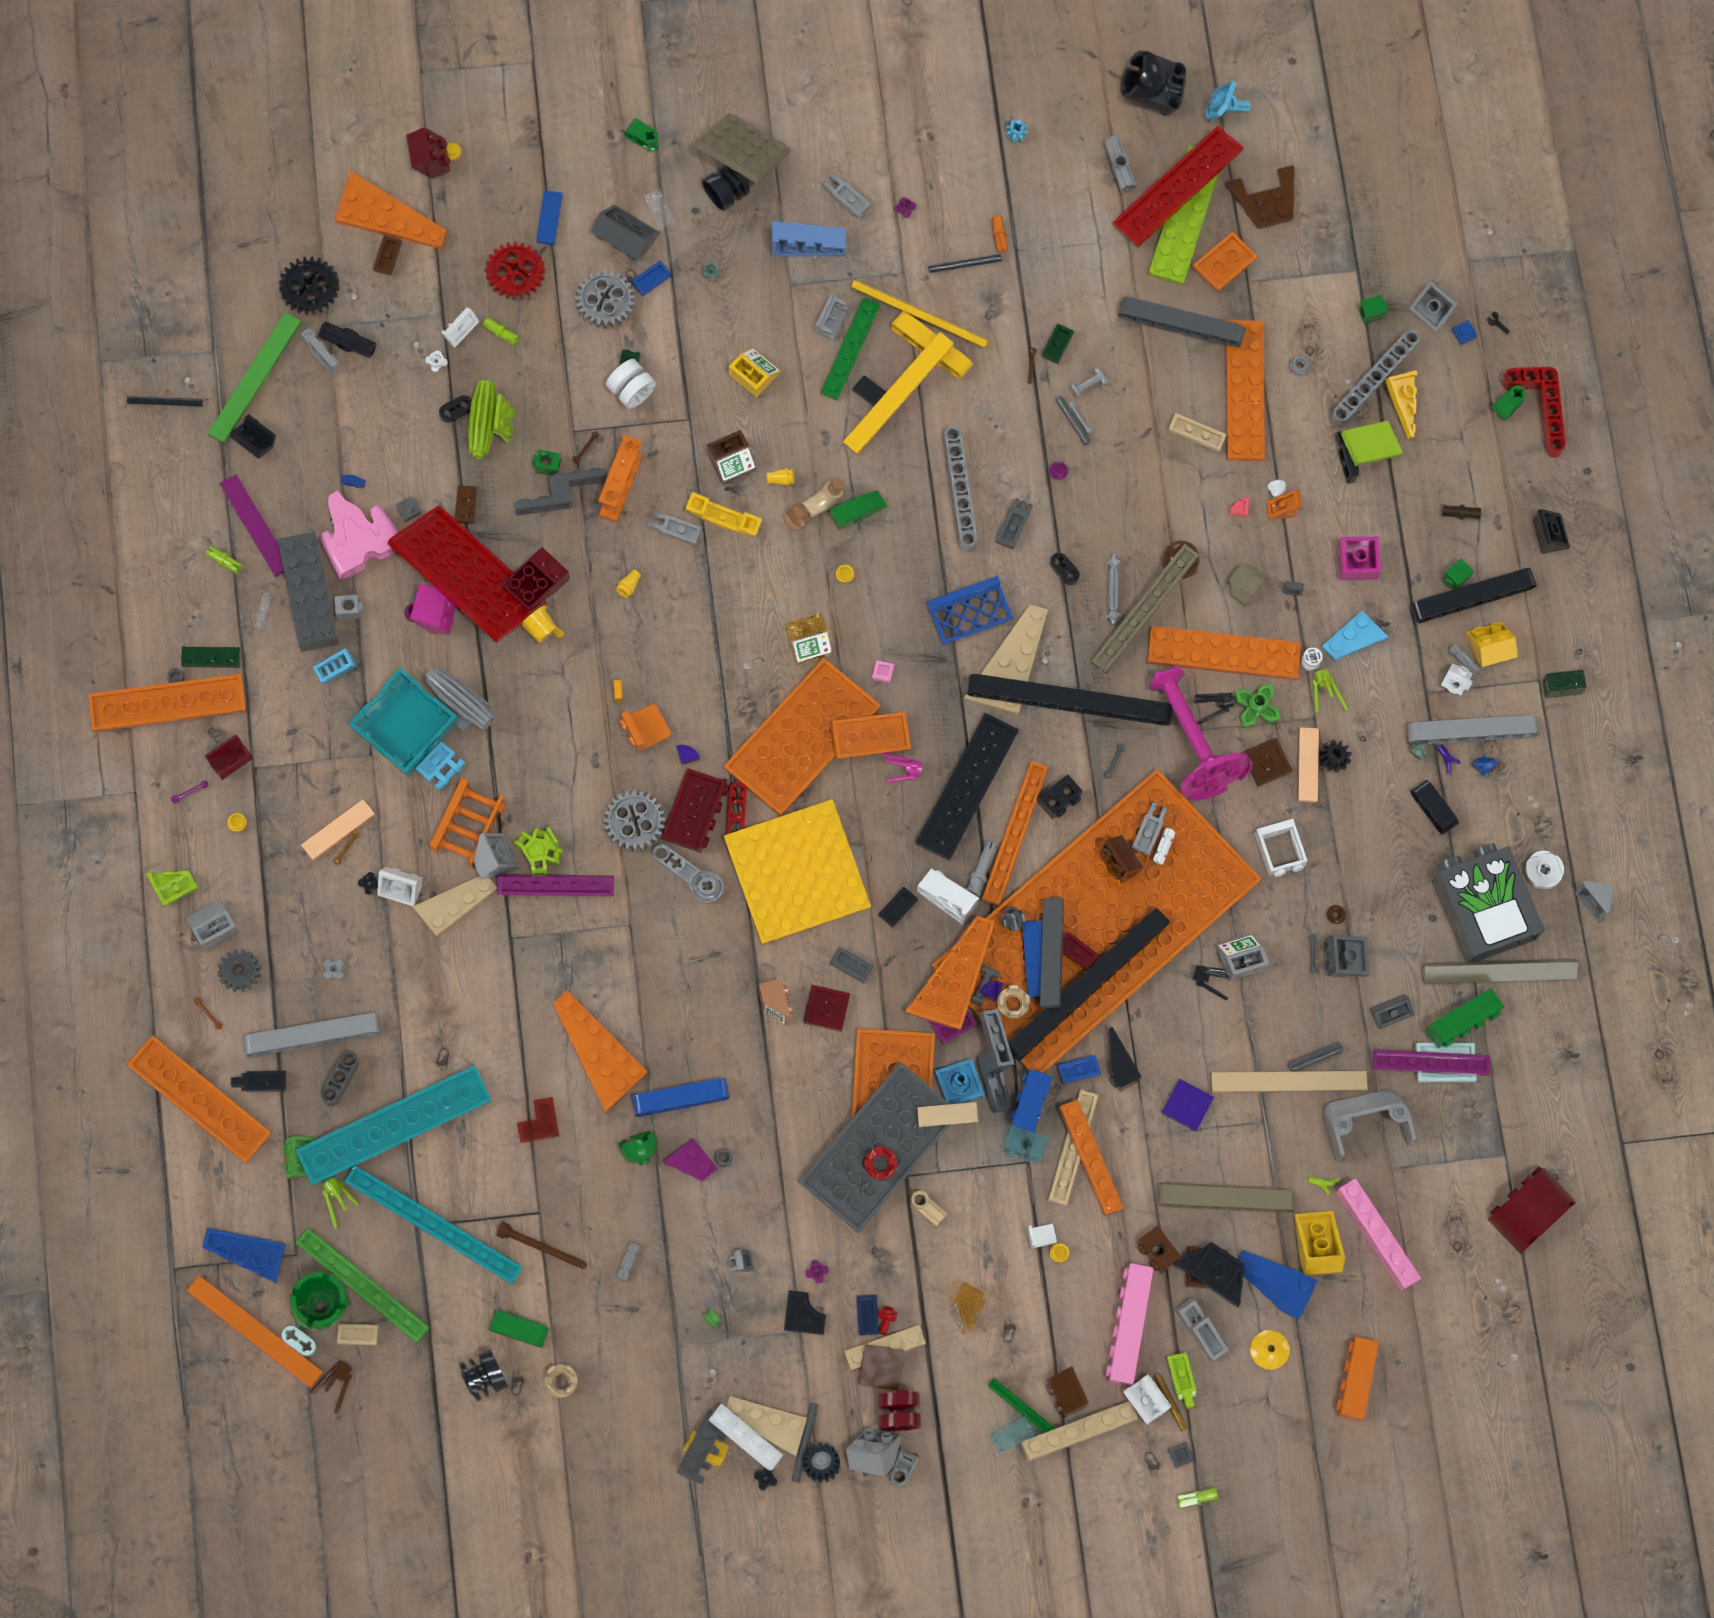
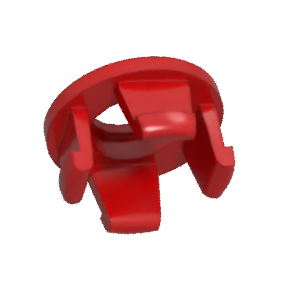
(883, 1152)

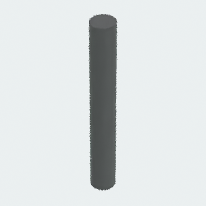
(1072, 419)

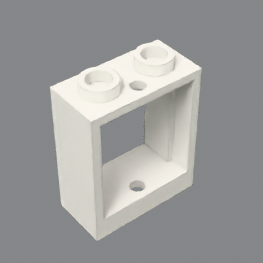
(1274, 830)

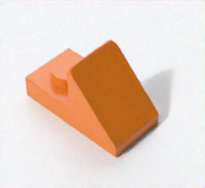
(1284, 505)

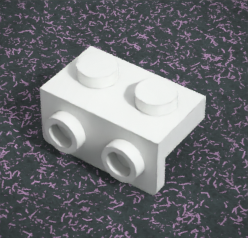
(1147, 1399)

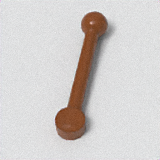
(198, 1002)

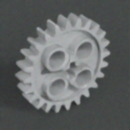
(589, 291)
(617, 825)

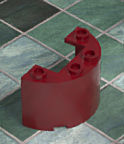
(1531, 1209)

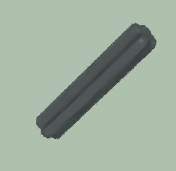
(1315, 1057)

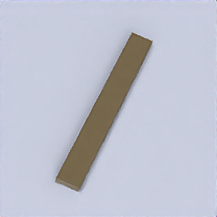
(1145, 608)
(1500, 971)

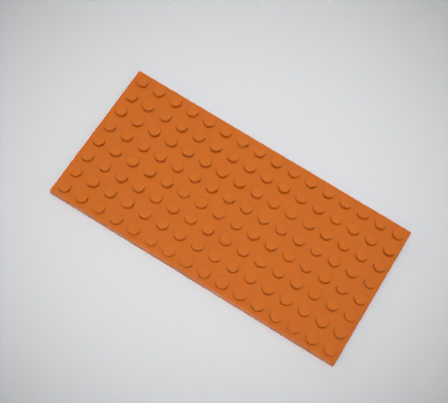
(1191, 888)

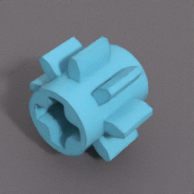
(1016, 130)

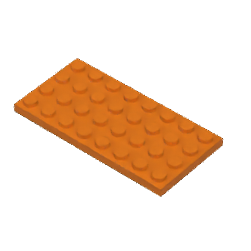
(798, 738)

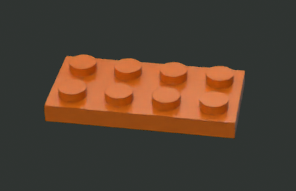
(870, 735)

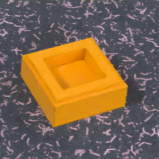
(618, 692)

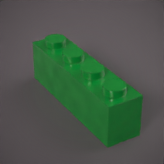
(1464, 1018)

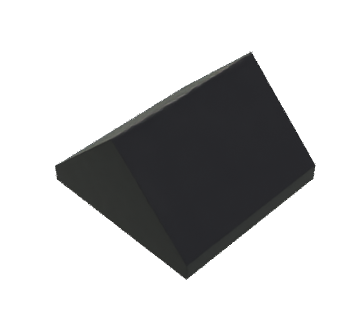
(1550, 531)

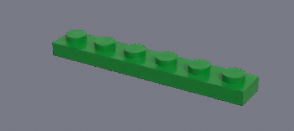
(850, 349)

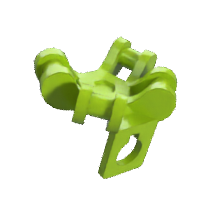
(538, 849)

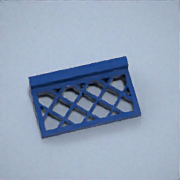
(965, 594)

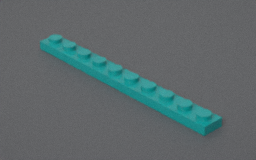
(433, 1225)

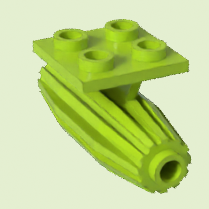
(487, 417)

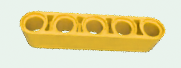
(920, 338)

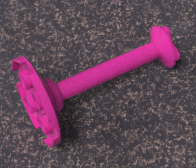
(1213, 771)

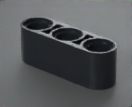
(1434, 807)

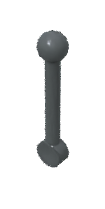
(1120, 748)
(1312, 938)

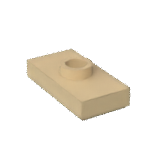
(357, 1334)

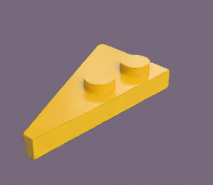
(1403, 396)

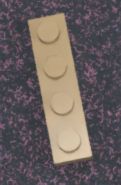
(903, 1340)

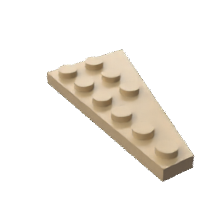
(1015, 656)

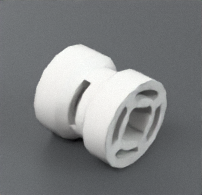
(1313, 662)

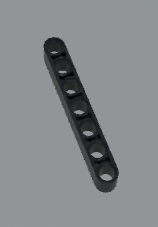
(1473, 595)

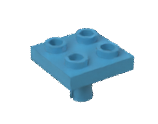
(960, 1082)

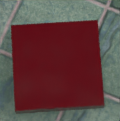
(827, 1008)

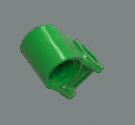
(642, 135)
(1508, 404)

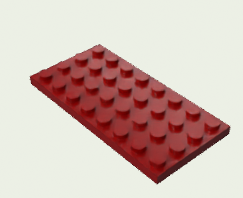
(462, 571)

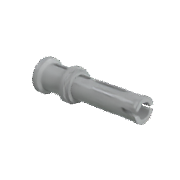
(978, 877)

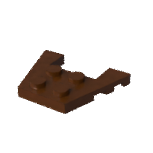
(1267, 206)

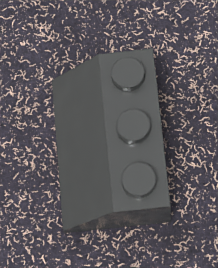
(624, 231)

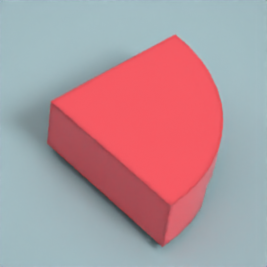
(1240, 507)

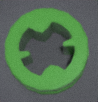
(712, 1318)

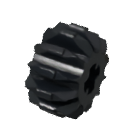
(1335, 763)

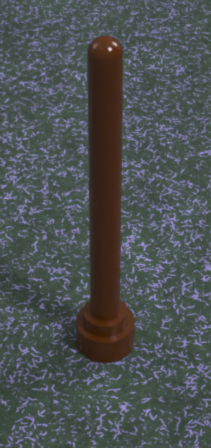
(506, 1231)

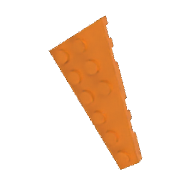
(377, 211)
(604, 1059)

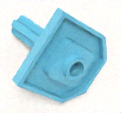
(1224, 102)

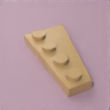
(450, 906)
(771, 1424)

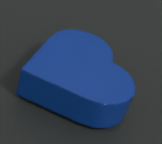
(352, 480)

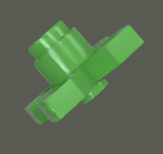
(1257, 705)

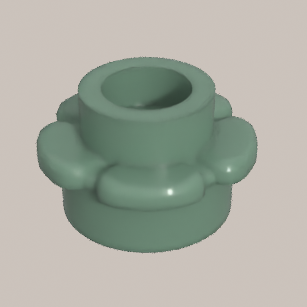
(710, 267)
(1418, 751)

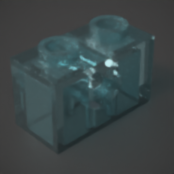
(1036, 1144)

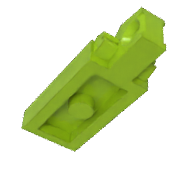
(1182, 1378)

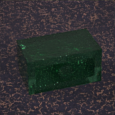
(1564, 683)

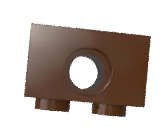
(1157, 1238)

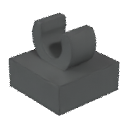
(743, 1261)

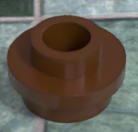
(1338, 909)

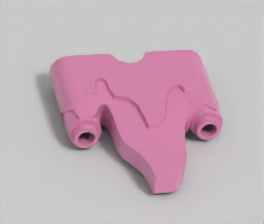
(355, 537)

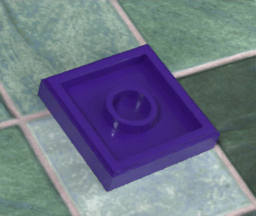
(1187, 1105)

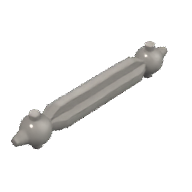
(1113, 589)

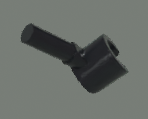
(1495, 322)

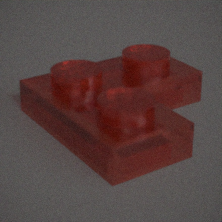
(545, 1124)

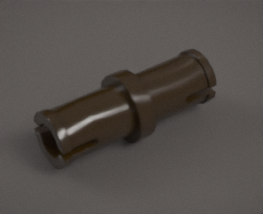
(1461, 512)

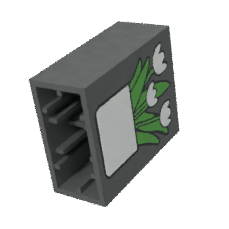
(1487, 903)

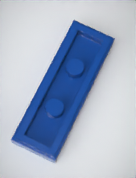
(549, 218)

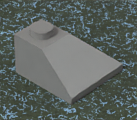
(494, 855)

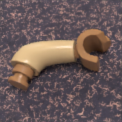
(823, 500)

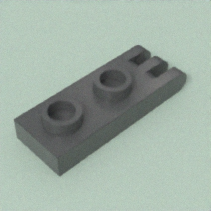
(1014, 524)

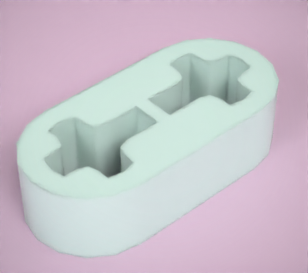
(301, 1337)

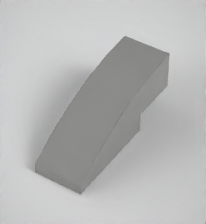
(1201, 1329)

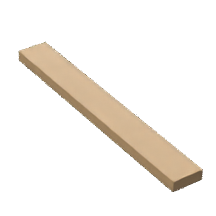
(1289, 1081)

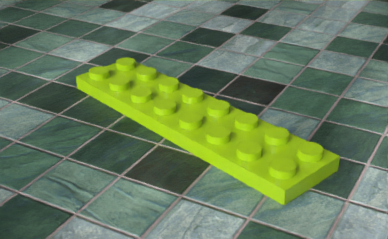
(1180, 237)

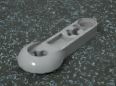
(691, 875)

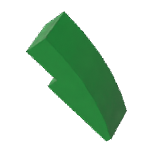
(857, 509)

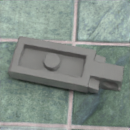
(320, 351)

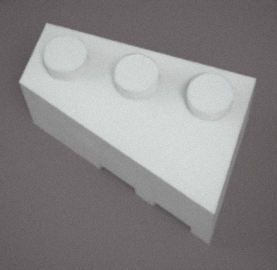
(948, 896)

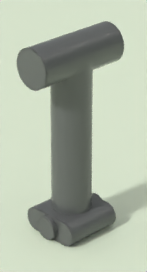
(989, 973)

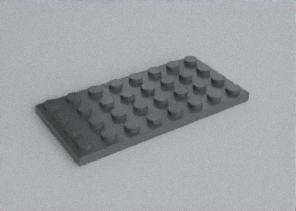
(884, 1121)

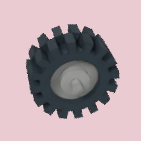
(821, 1462)

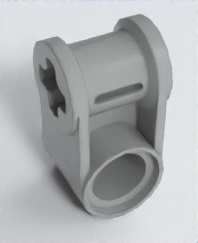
(904, 1465)

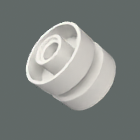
(631, 383)

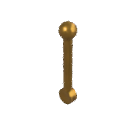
(355, 834)

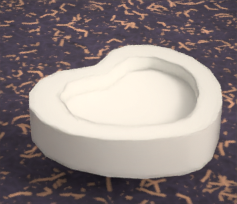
(1277, 488)

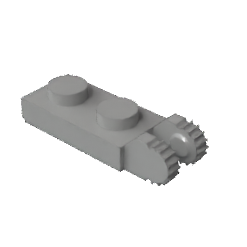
(847, 196)
(676, 528)
(1149, 831)

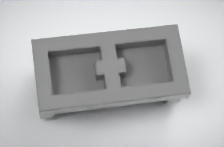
(831, 317)

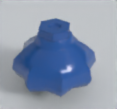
(1484, 765)

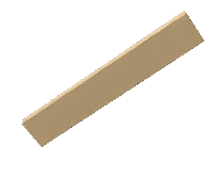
(1069, 1157)

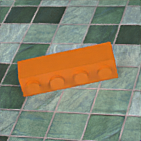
(1358, 1379)

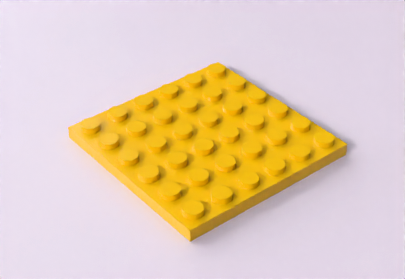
(797, 871)

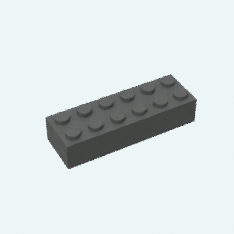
(308, 591)

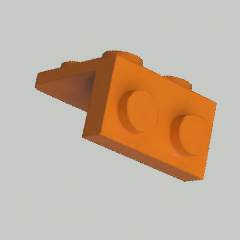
(645, 727)

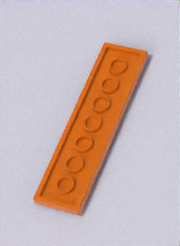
(1246, 395)
(1224, 653)
(167, 702)
(199, 1099)

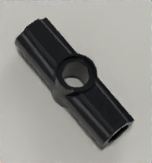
(347, 339)

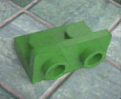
(293, 1165)

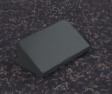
(1392, 1011)

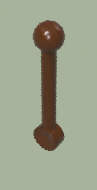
(1032, 351)
(576, 459)

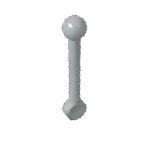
(1071, 405)

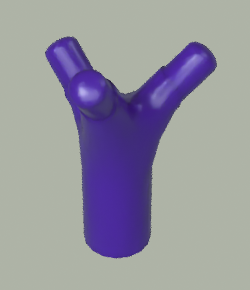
(1447, 757)

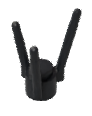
(1222, 700)
(1203, 974)

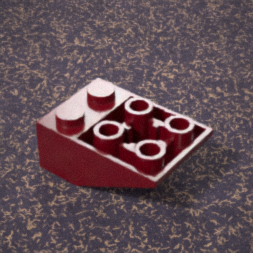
(537, 579)

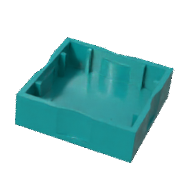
(404, 722)

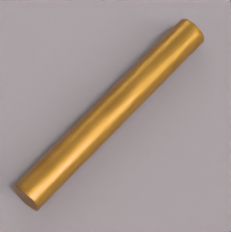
(1174, 1409)

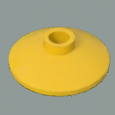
(1267, 1359)

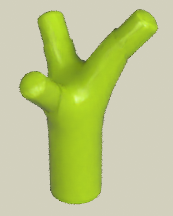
(1323, 1183)

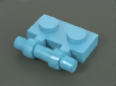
(436, 761)

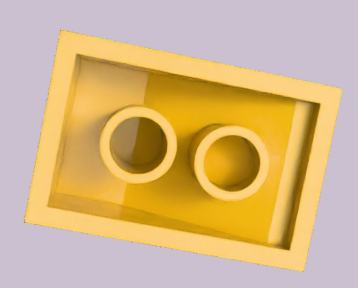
(1319, 1243)

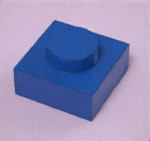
(1464, 332)

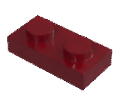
(1078, 951)

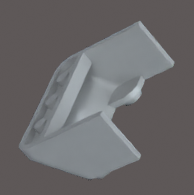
(1340, 1112)

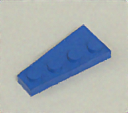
(250, 1253)

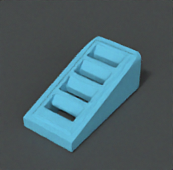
(337, 671)

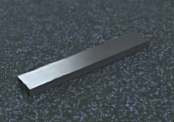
(1052, 952)

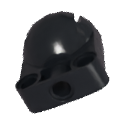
(1155, 83)

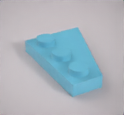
(1354, 636)

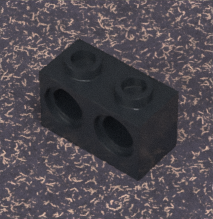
(1057, 794)

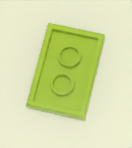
(1371, 443)

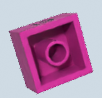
(1359, 558)

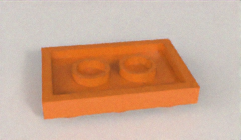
(1225, 262)

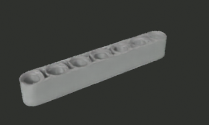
(1372, 385)
(959, 497)
(1472, 729)
(311, 1034)

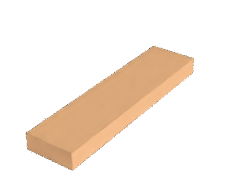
(1308, 765)
(338, 830)

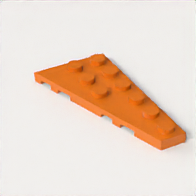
(952, 984)

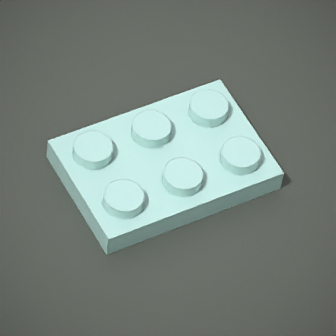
(1456, 1048)

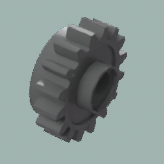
(236, 961)

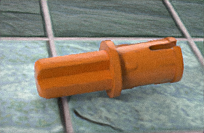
(999, 234)

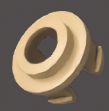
(1013, 991)
(557, 1370)

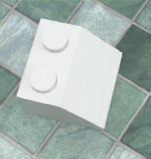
(399, 885)

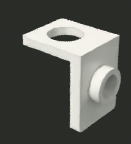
(1041, 1236)

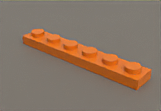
(1091, 1157)

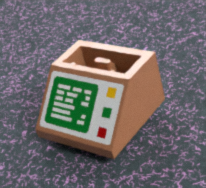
(774, 999)

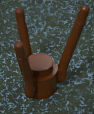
(339, 1372)

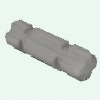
(1464, 659)
(628, 1261)

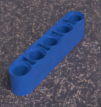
(680, 1097)

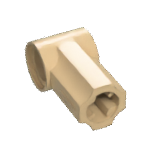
(929, 1210)

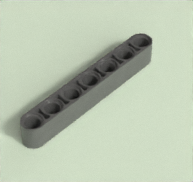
(1181, 322)

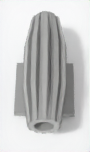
(460, 700)

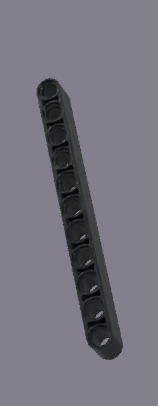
(1069, 699)
(1088, 983)

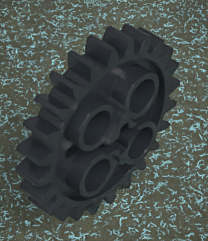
(295, 277)

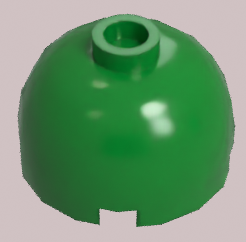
(639, 1147)

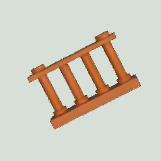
(620, 478)
(456, 808)

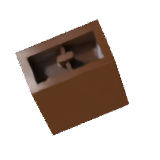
(1121, 858)

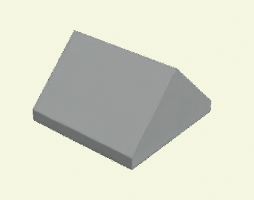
(1434, 306)
(1595, 898)

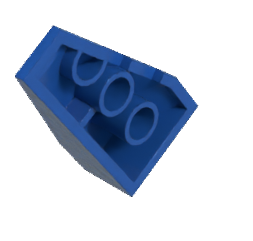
(1281, 1285)

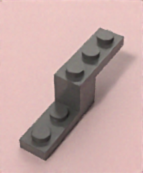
(560, 491)
(995, 1061)

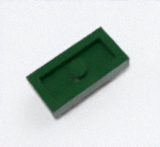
(1057, 343)

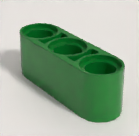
(518, 1329)

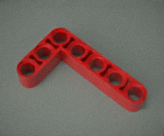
(1546, 402)

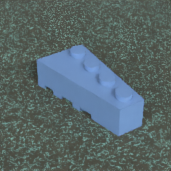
(807, 240)

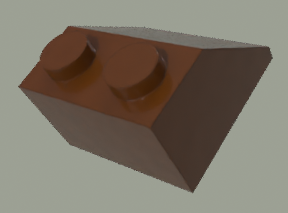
(1067, 1392)

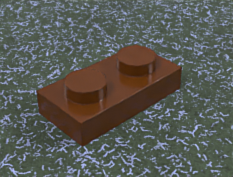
(387, 255)
(466, 504)

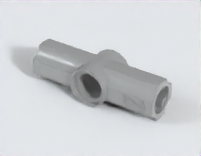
(1123, 173)

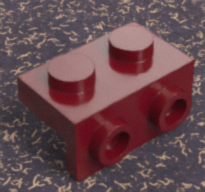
(228, 757)

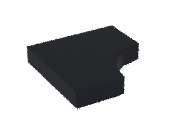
(802, 1316)

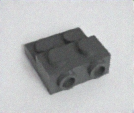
(1346, 956)

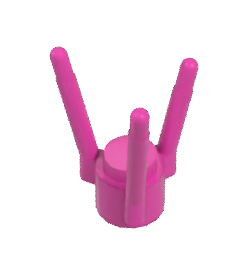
(912, 767)

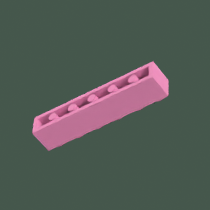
(1378, 1235)
(1130, 1324)

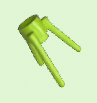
(1324, 680)
(333, 1189)

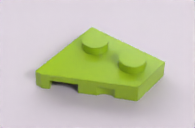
(171, 885)

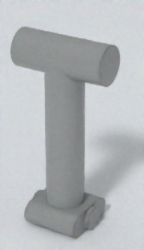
(1099, 377)

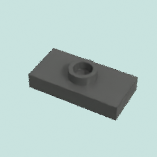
(851, 965)

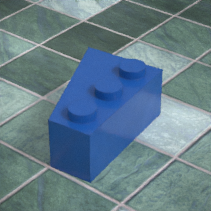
(1031, 1100)

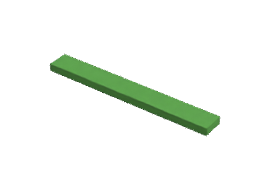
(254, 378)
(362, 1285)

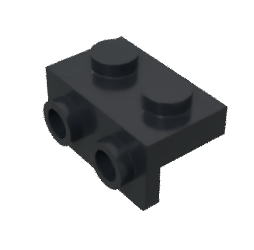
(254, 436)

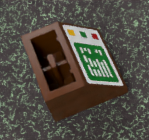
(731, 457)

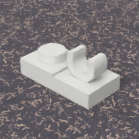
(460, 327)

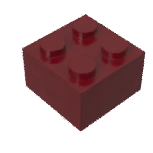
(428, 152)

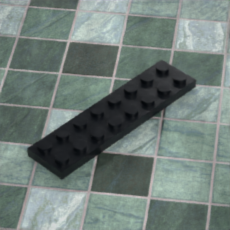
(967, 787)

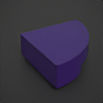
(687, 754)
(991, 990)

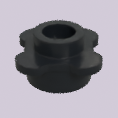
(370, 877)
(759, 1476)

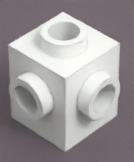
(1457, 679)

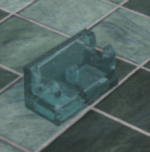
(1013, 1433)

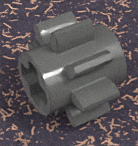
(1013, 918)

